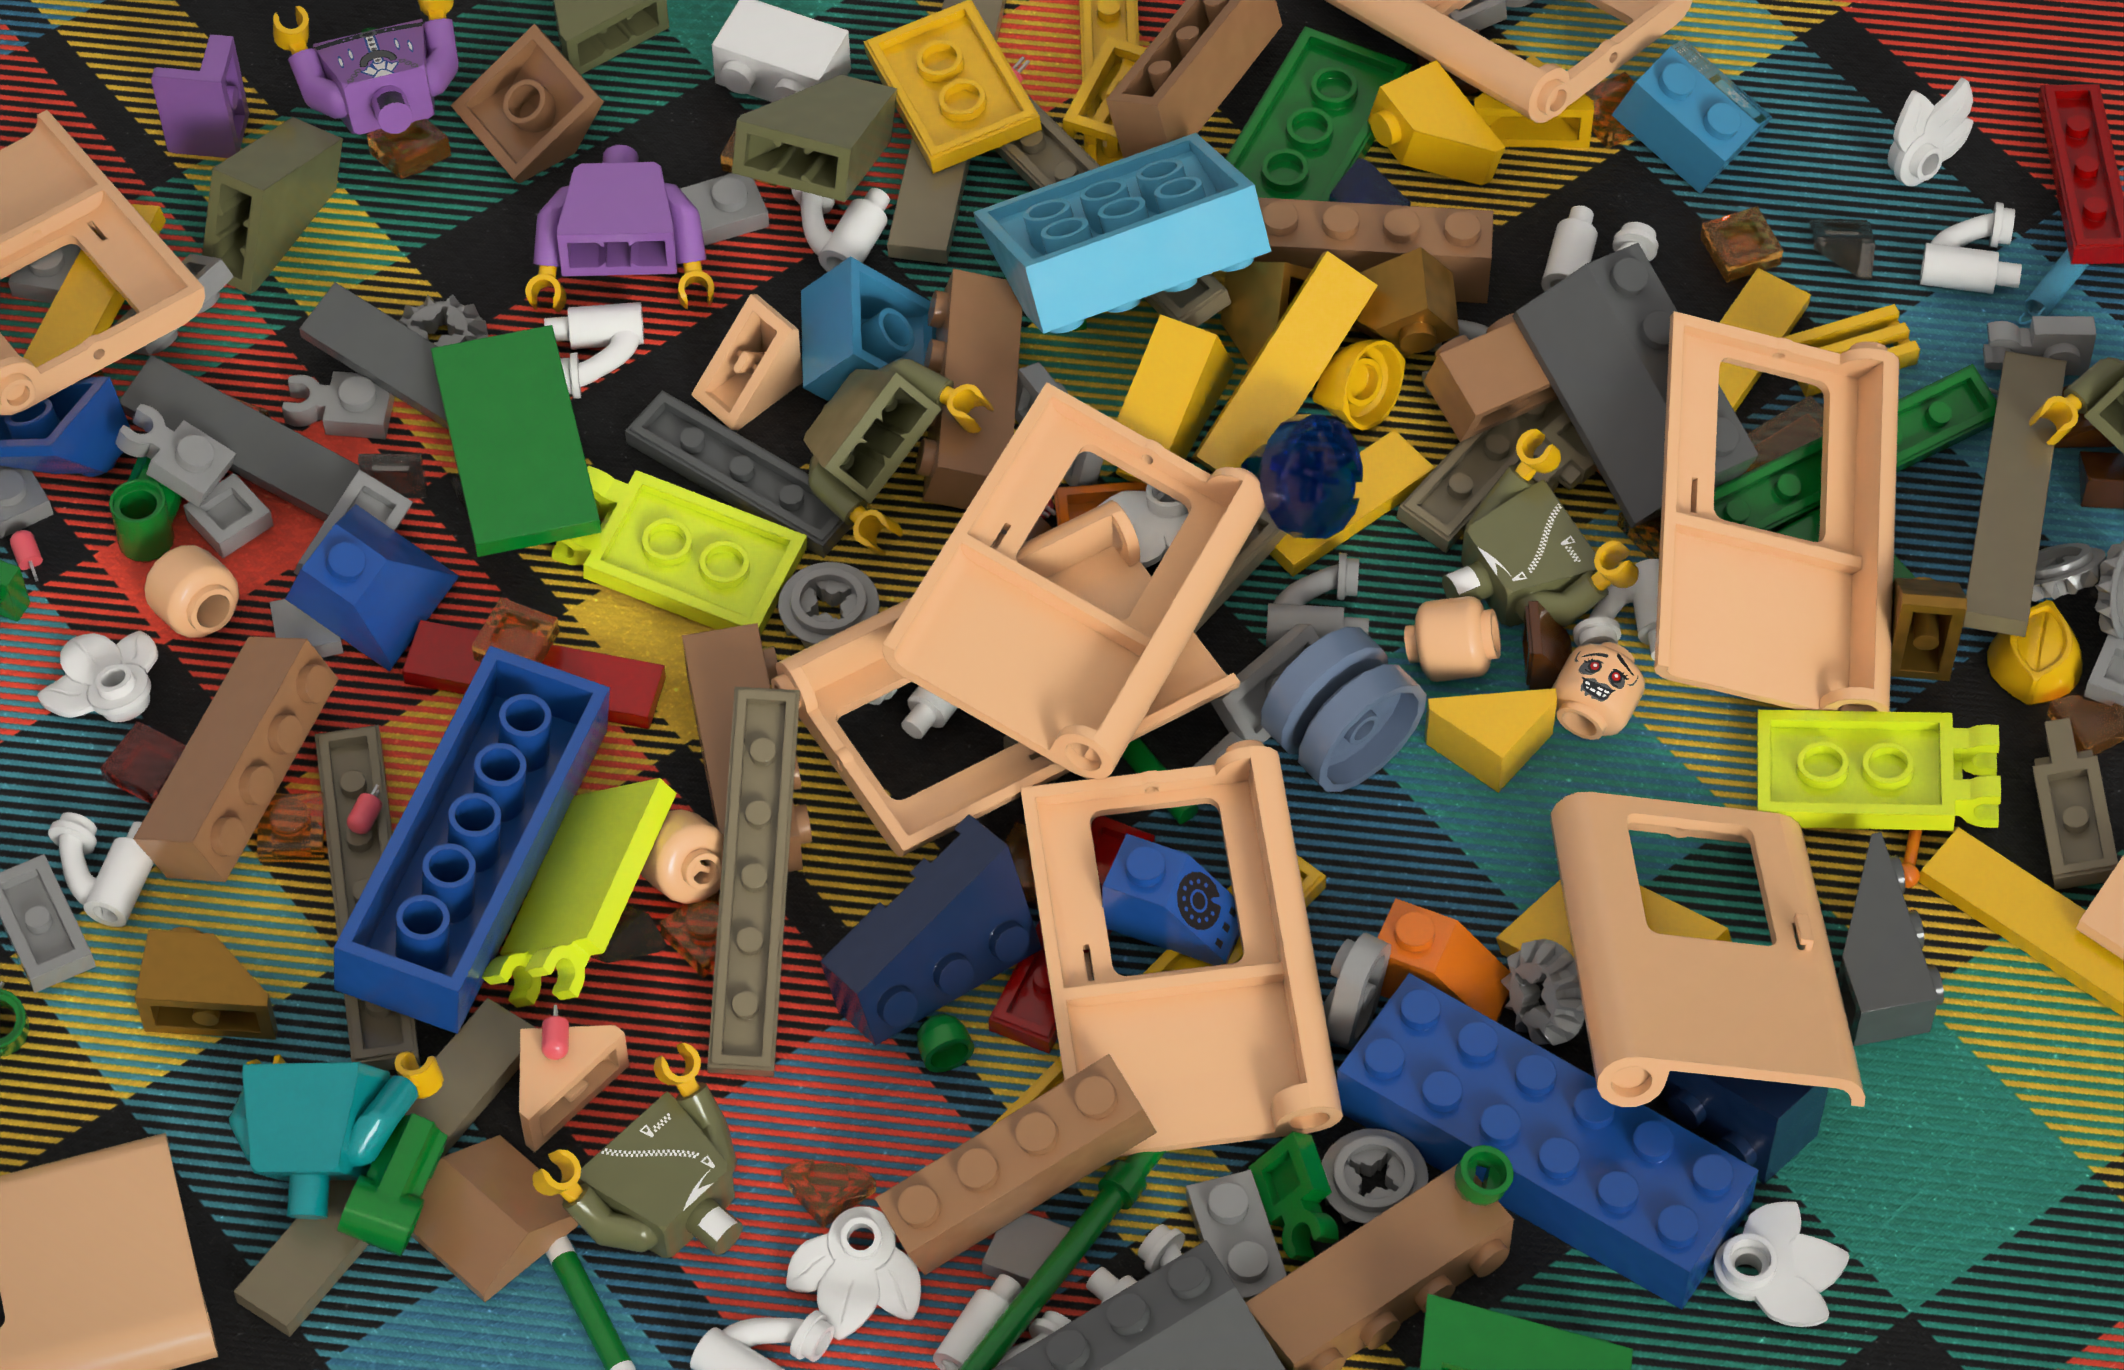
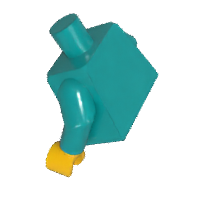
(323, 1120)

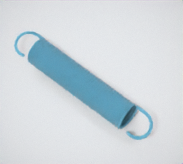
(2053, 287)

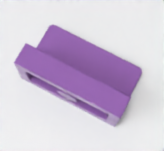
(204, 108)

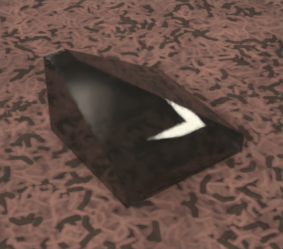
(1845, 243)
(397, 471)
(632, 937)

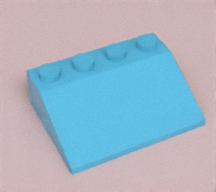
(1125, 232)

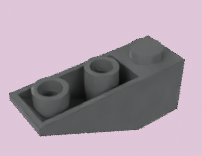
(1883, 968)

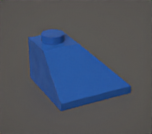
(66, 431)
(370, 586)

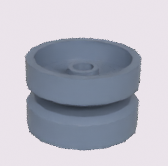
(1343, 709)

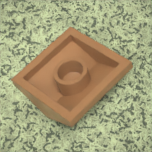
(529, 106)
(488, 1216)

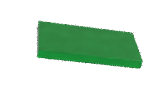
(1313, 118)
(515, 441)

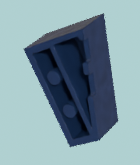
(936, 939)
(1748, 1117)

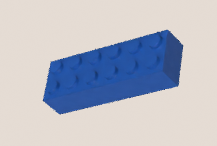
(471, 840)
(1583, 1169)

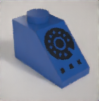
(1169, 902)

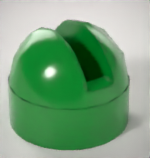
(944, 1043)
(1496, 1178)

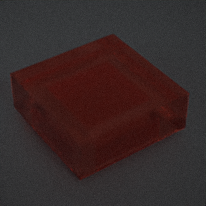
(142, 762)

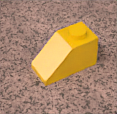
(1435, 127)

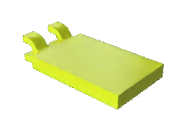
(684, 552)
(1876, 769)
(581, 889)

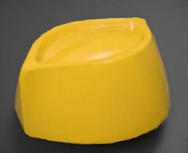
(1362, 383)
(2042, 663)

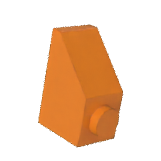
(1442, 956)

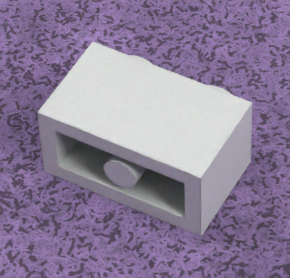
(777, 51)

